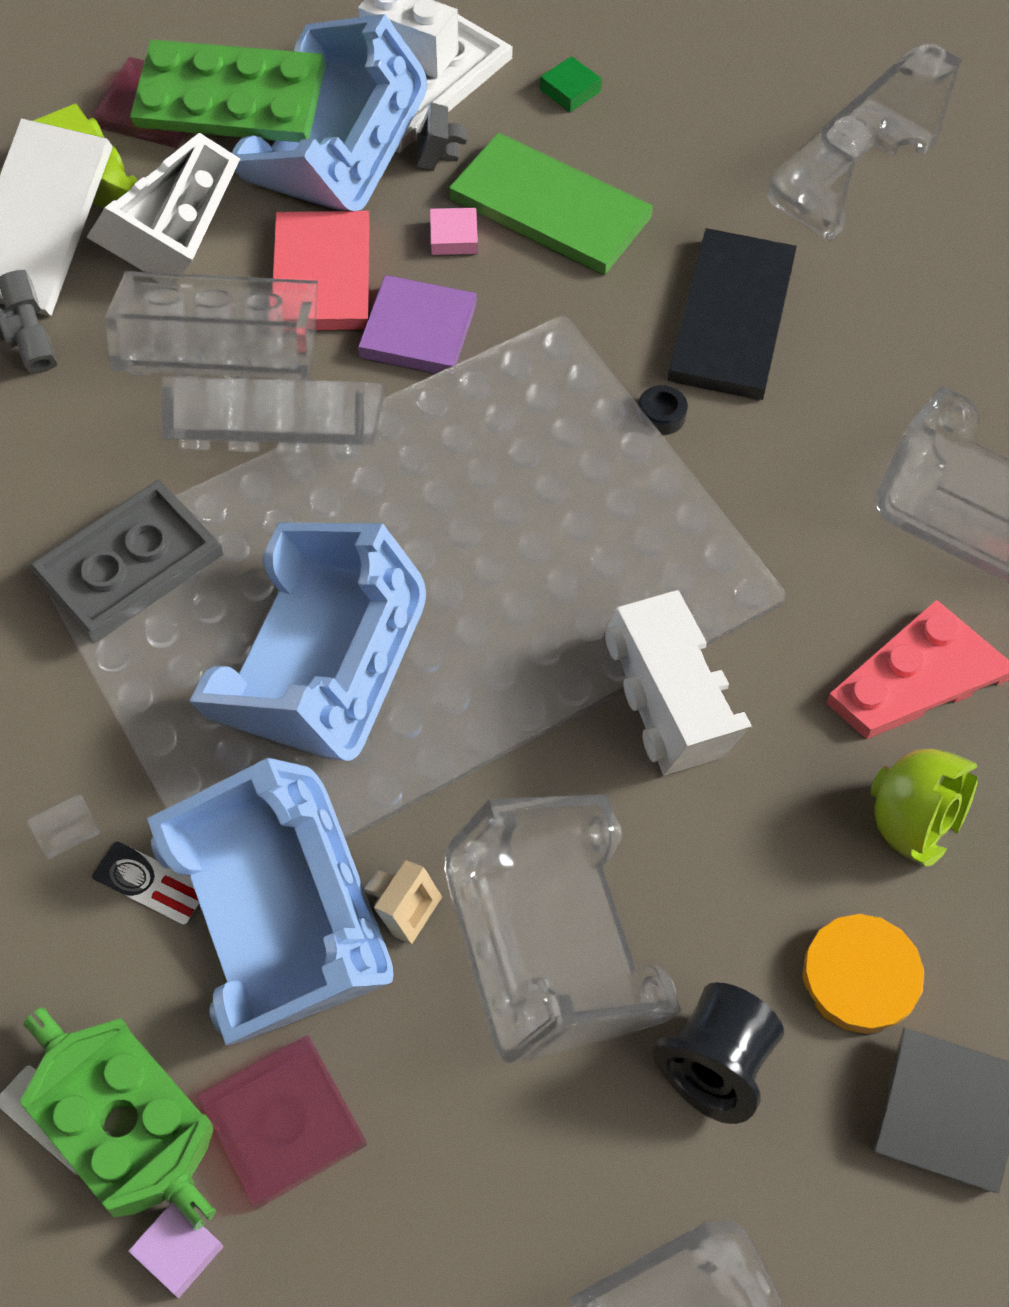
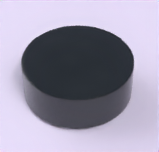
(665, 408)

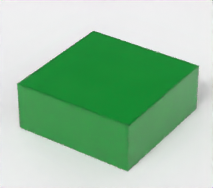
(570, 84)

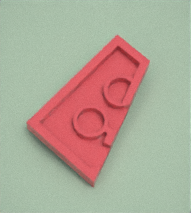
(916, 671)

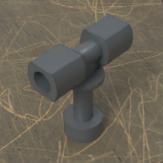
(21, 325)

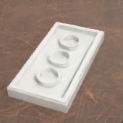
(476, 61)
(46, 201)

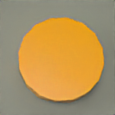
(863, 973)

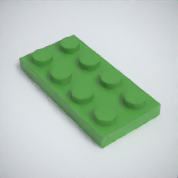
(228, 90)

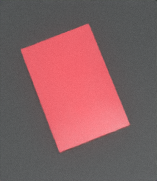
(334, 252)

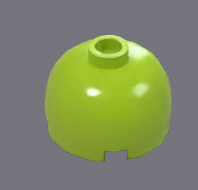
(922, 800)

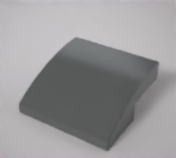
(947, 1110)

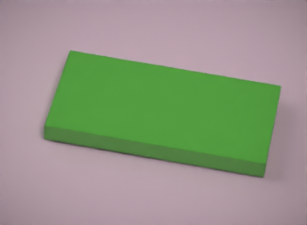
(551, 203)

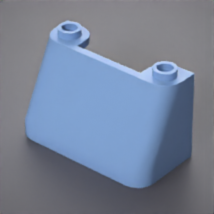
(359, 119)
(326, 643)
(274, 897)

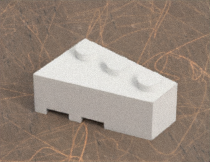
(169, 210)
(672, 684)

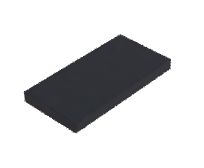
(732, 314)

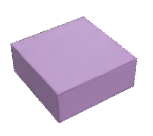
(175, 1250)

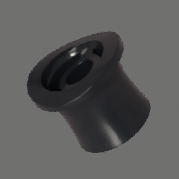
(721, 1052)

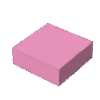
(453, 231)

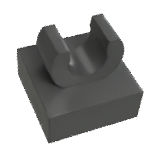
(436, 137)

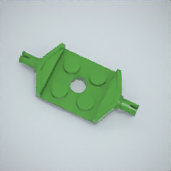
(87, 1079)

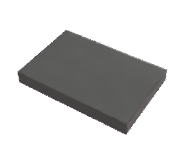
(126, 560)

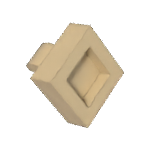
(404, 900)

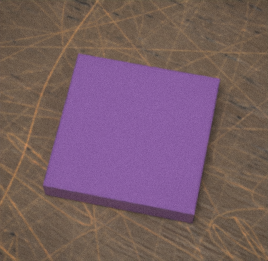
(417, 325)

